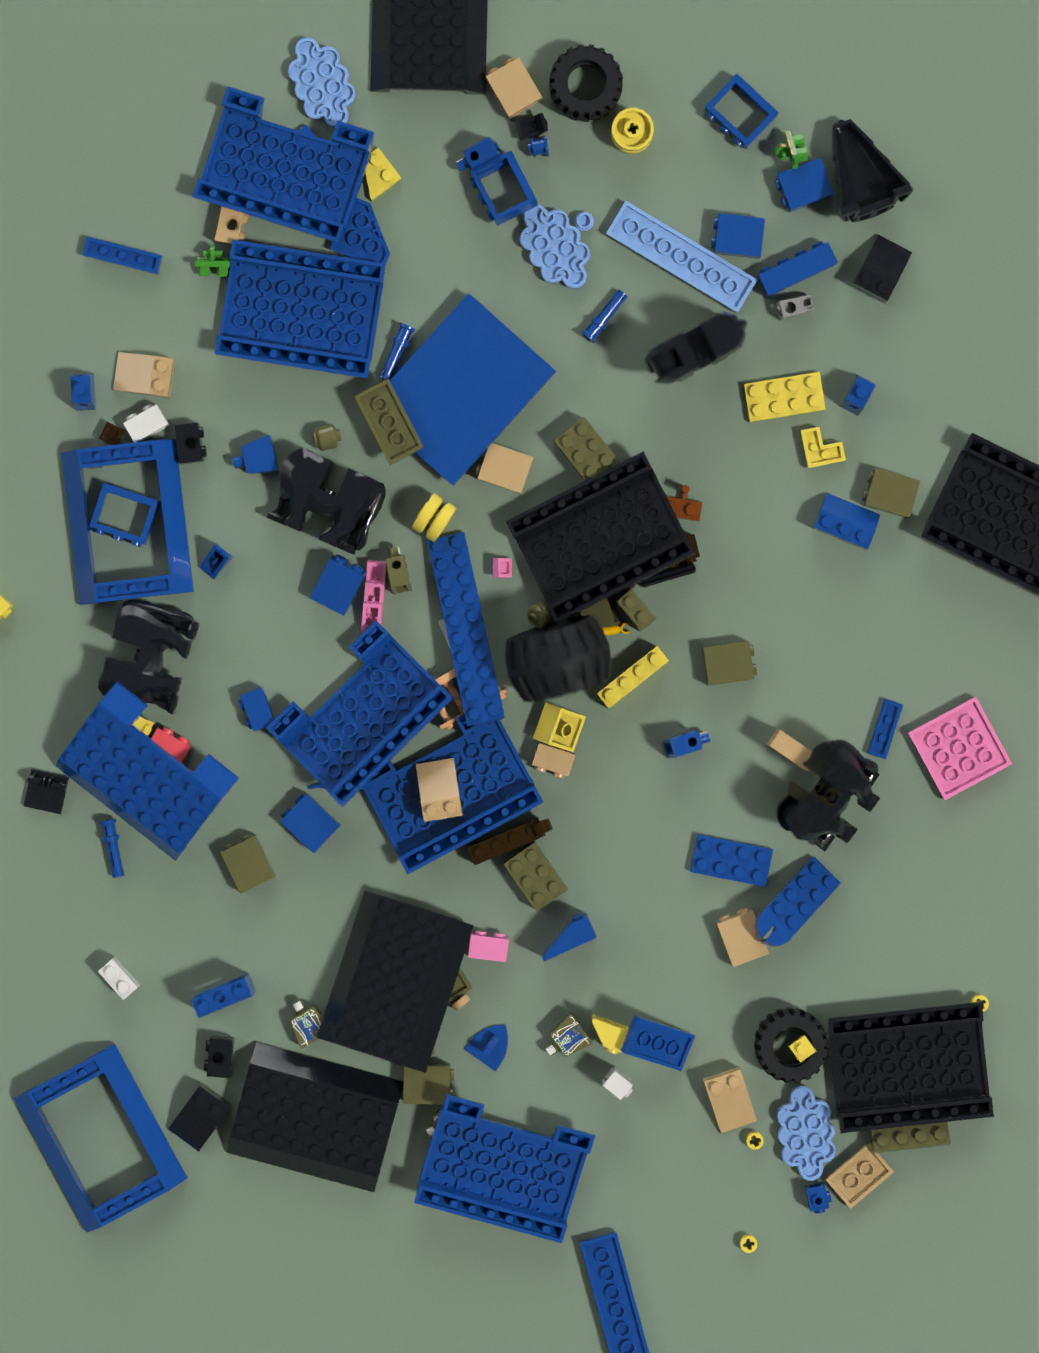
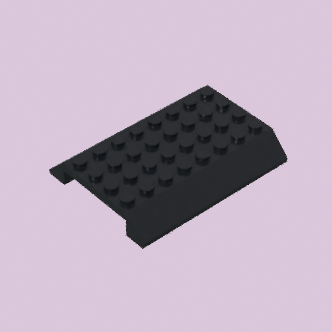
(429, 45)
(990, 512)
(600, 537)
(395, 981)
(909, 1067)
(315, 1117)

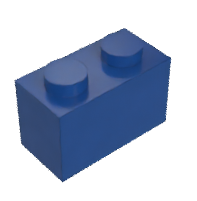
(257, 709)

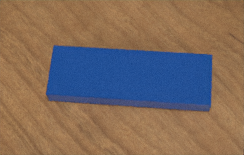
(885, 728)

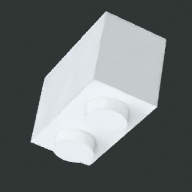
(146, 423)
(119, 978)
(617, 1083)

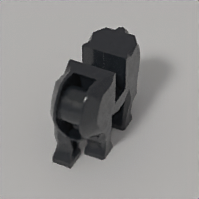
(697, 348)
(350, 511)
(154, 631)
(818, 813)

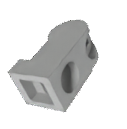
(794, 306)

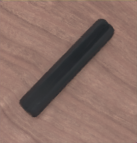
(669, 575)

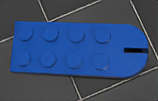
(795, 903)

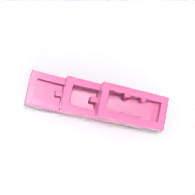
(373, 593)

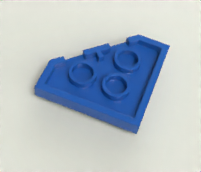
(363, 236)

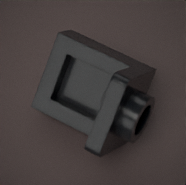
(531, 126)

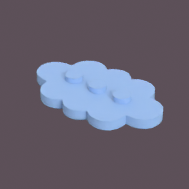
(321, 82)
(555, 247)
(806, 1133)

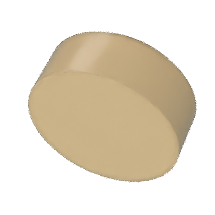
(461, 1001)

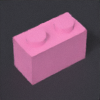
(488, 946)

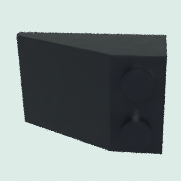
(881, 269)
(200, 1117)

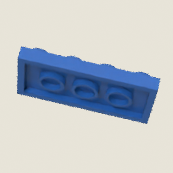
(731, 860)
(657, 1043)

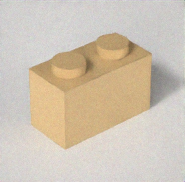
(554, 760)

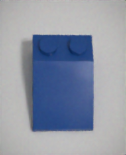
(574, 934)

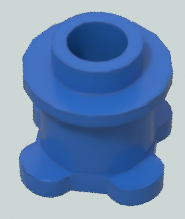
(538, 147)

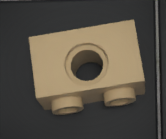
(223, 234)

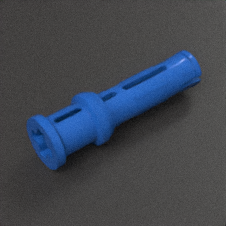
(599, 323)
(400, 343)
(111, 837)

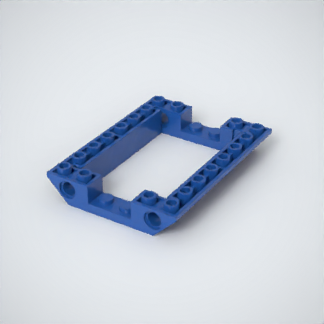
(180, 575)
(144, 1122)

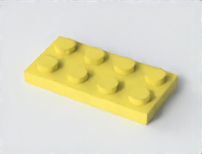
(784, 397)

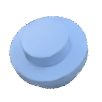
(584, 221)

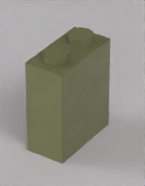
(890, 492)
(636, 610)
(729, 663)
(247, 863)
(428, 1086)

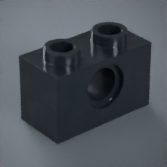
(183, 434)
(219, 1068)

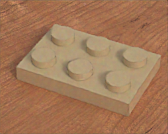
(859, 1175)

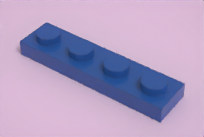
(122, 255)

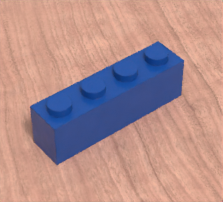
(797, 269)

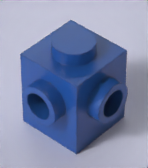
(817, 1197)

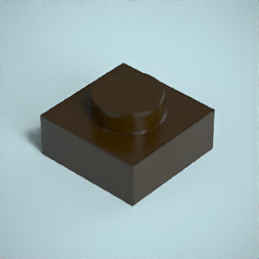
(111, 434)

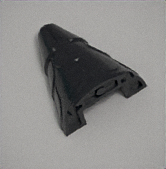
(864, 175)

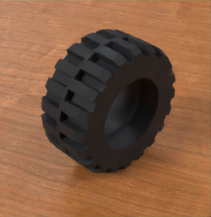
(581, 57)
(772, 1026)

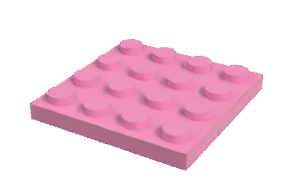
(959, 748)

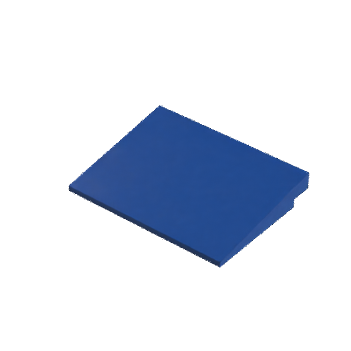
(467, 387)

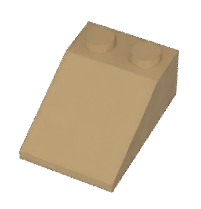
(144, 374)
(439, 790)
(730, 1099)

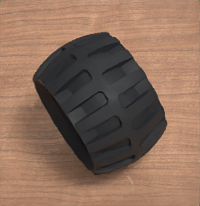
(558, 658)

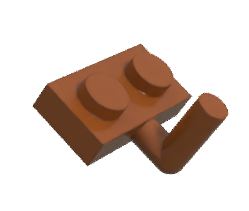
(686, 508)

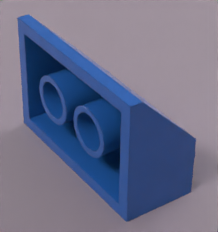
(846, 521)

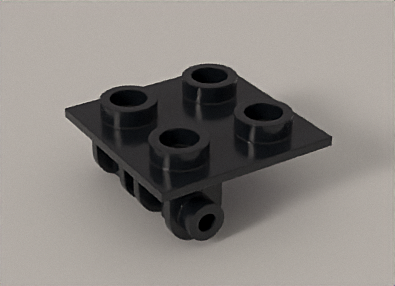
(46, 791)

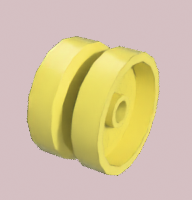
(632, 119)
(434, 517)

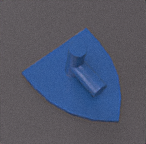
(489, 1045)

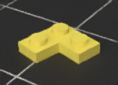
(817, 453)

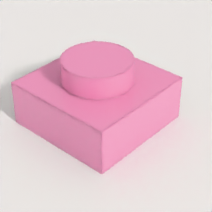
(502, 567)

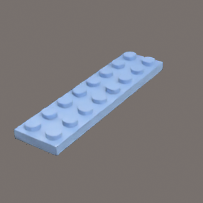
(681, 256)

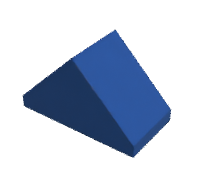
(215, 561)

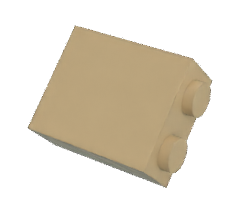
(513, 87)
(504, 468)
(790, 748)
(740, 937)

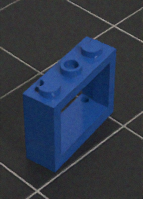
(725, 126)
(493, 166)
(117, 534)
(223, 995)

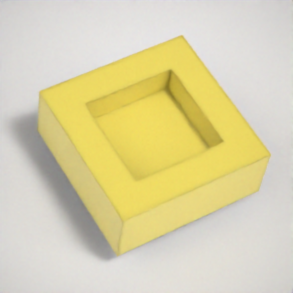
(802, 1048)

